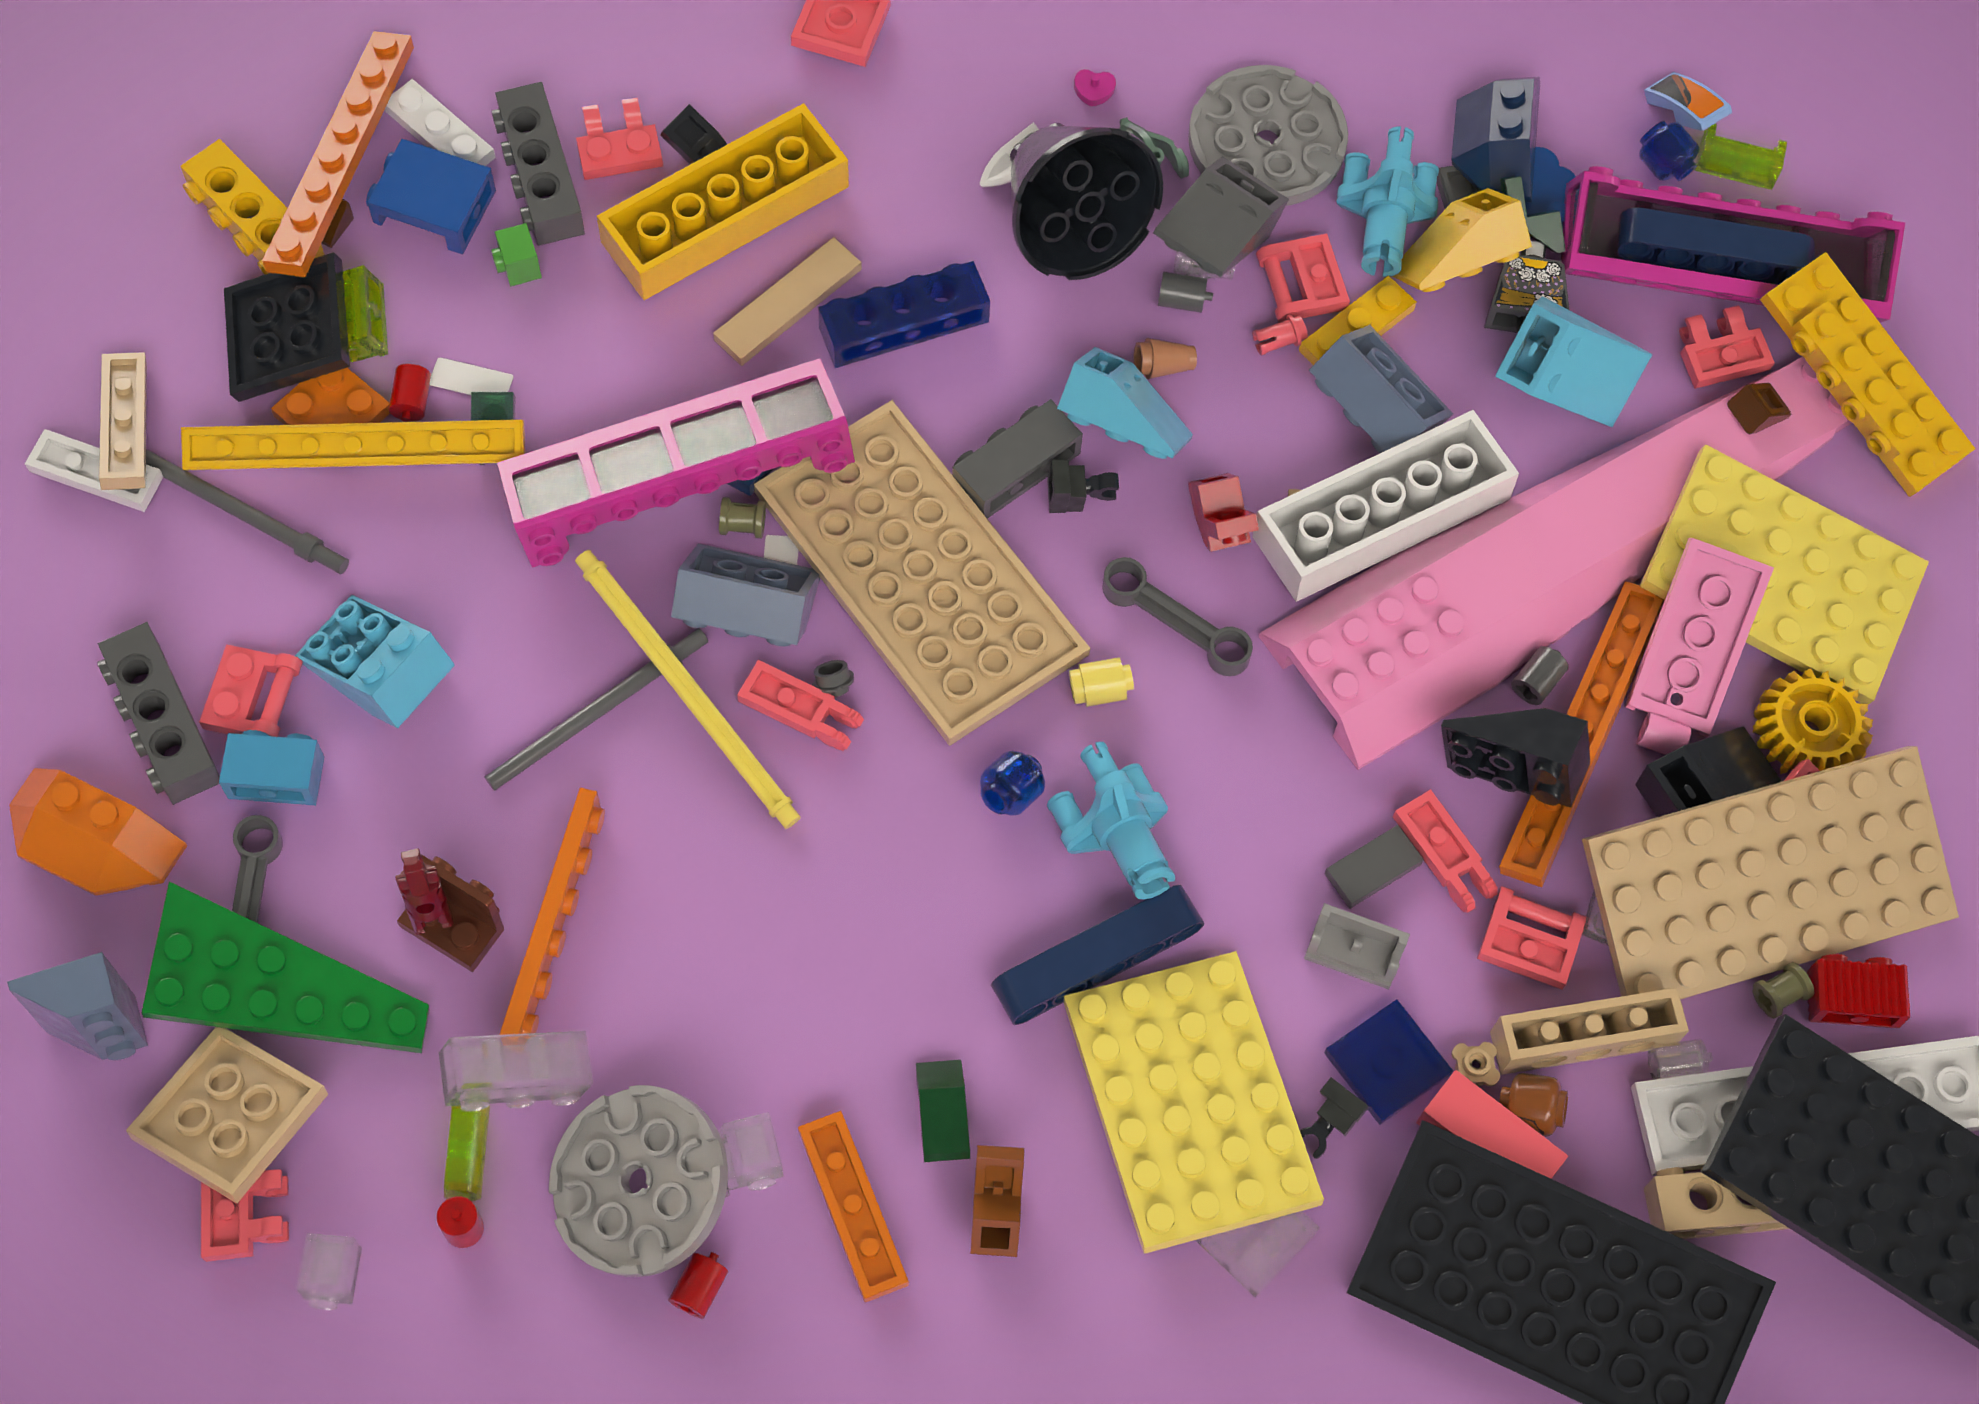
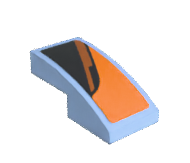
(1690, 100)

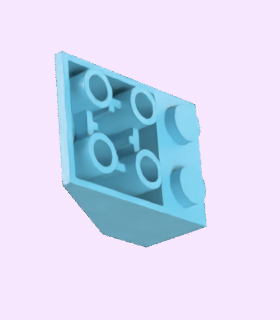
(1573, 363)
(1123, 402)
(376, 659)

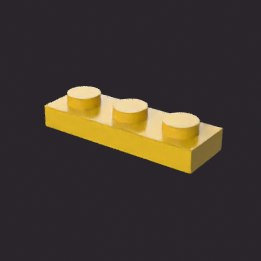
(1379, 307)

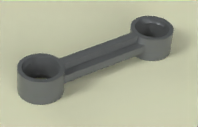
(1177, 616)
(253, 866)

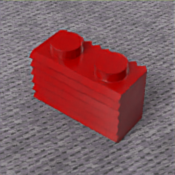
(1859, 992)

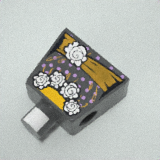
(1522, 284)

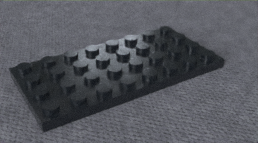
(1858, 1172)
(1555, 1281)

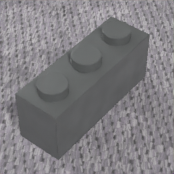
(1017, 457)

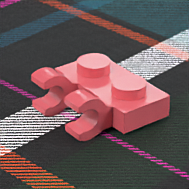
(618, 150)
(1724, 358)
(230, 1227)

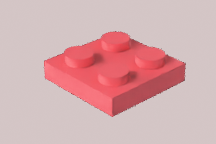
(840, 28)

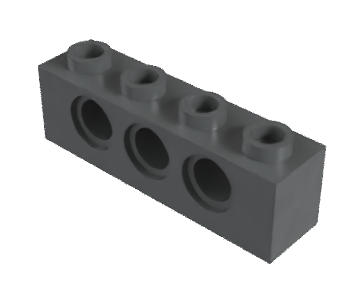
(528, 110)
(136, 654)

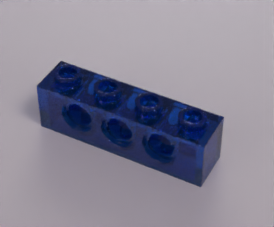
(890, 330)

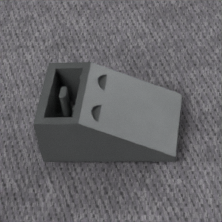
(1222, 217)

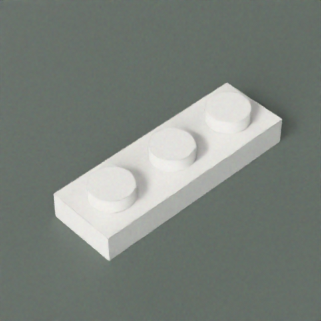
(436, 125)
(78, 466)

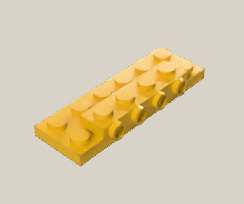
(1867, 374)

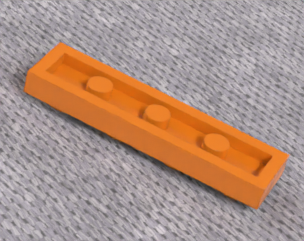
(853, 1206)

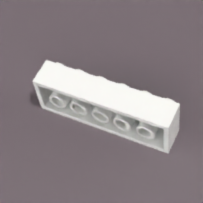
(1384, 505)

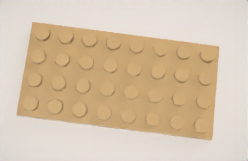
(924, 575)
(1772, 877)

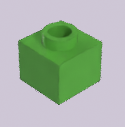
(516, 255)

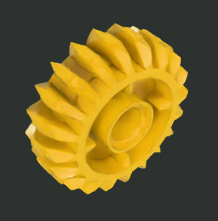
(1817, 700)

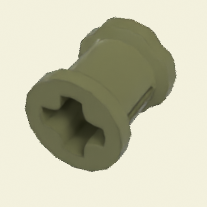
(742, 517)
(1783, 990)

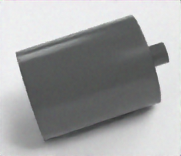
(1183, 292)
(1539, 675)

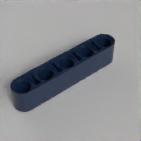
(1712, 246)
(1097, 954)

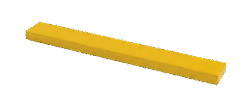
(351, 444)

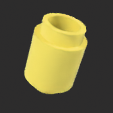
(1101, 682)

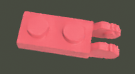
(797, 704)
(1444, 849)

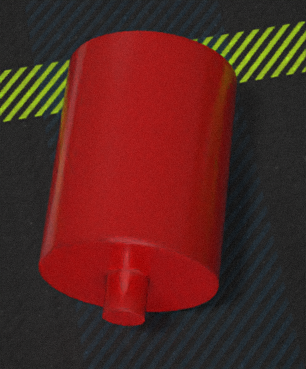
(409, 392)
(460, 1222)
(698, 1285)

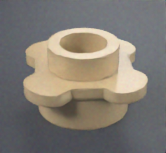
(1483, 1054)

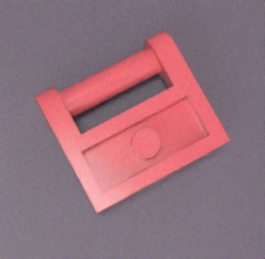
(1315, 273)
(238, 689)
(1529, 949)

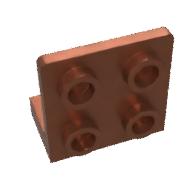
(474, 919)

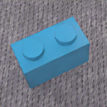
(272, 768)

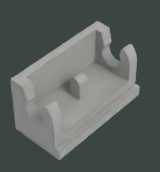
(1356, 946)

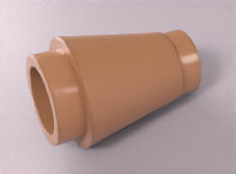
(1162, 358)

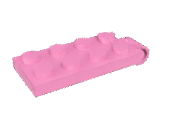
(1696, 644)

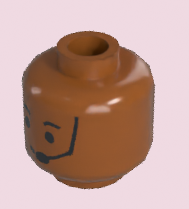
(1536, 1102)

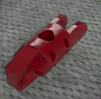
(422, 892)

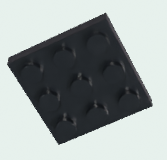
(286, 328)

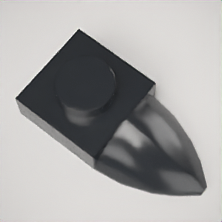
(692, 135)

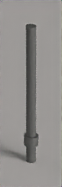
(304, 545)
(590, 713)

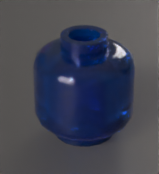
(1669, 151)
(1012, 783)

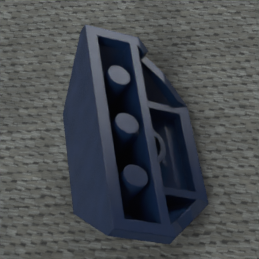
(1497, 133)

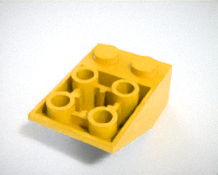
(1464, 239)

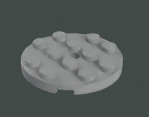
(1274, 99)
(684, 1177)

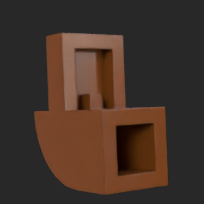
(997, 1201)

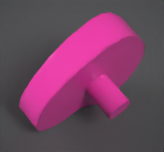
(1094, 87)

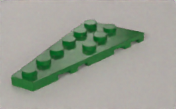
(246, 977)

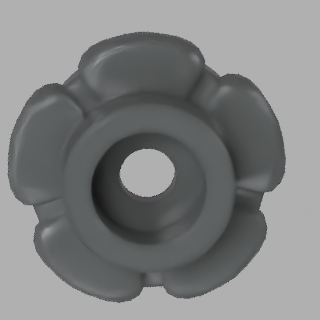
(833, 677)

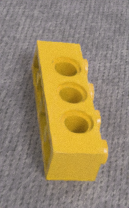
(220, 170)

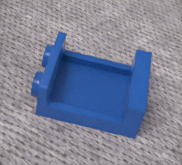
(432, 193)

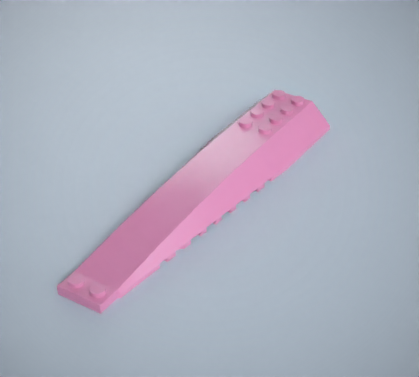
(1484, 595)

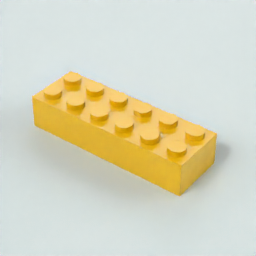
(723, 201)

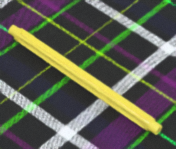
(687, 689)

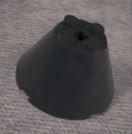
(1082, 198)

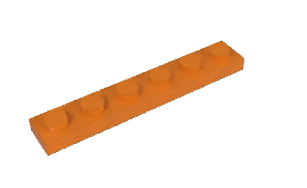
(559, 900)

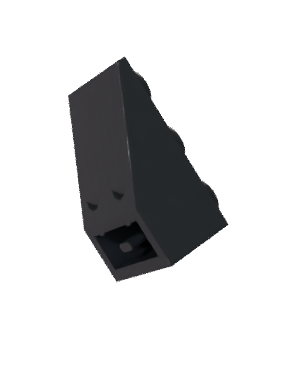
(1521, 751)
(1705, 772)

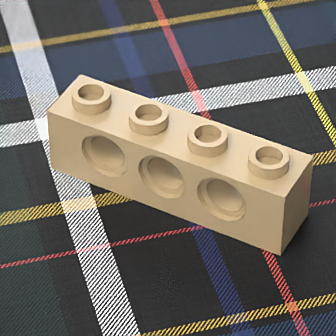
(1588, 1030)
(1674, 1212)

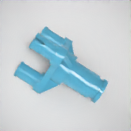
(1388, 199)
(1117, 822)

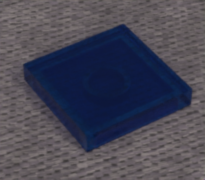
(1388, 1061)

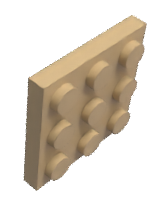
(227, 1113)

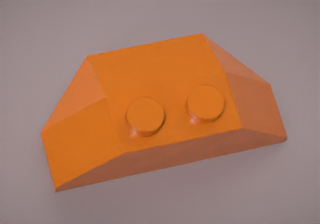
(89, 835)

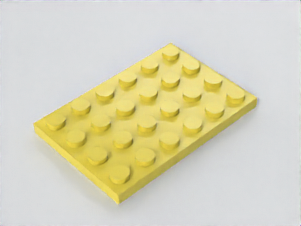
(1833, 586)
(1192, 1102)

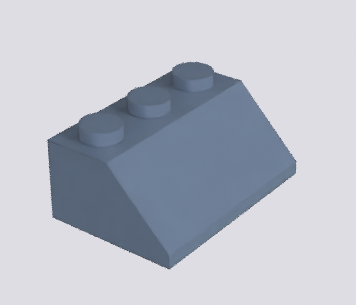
(1378, 389)
(745, 595)
(84, 1006)

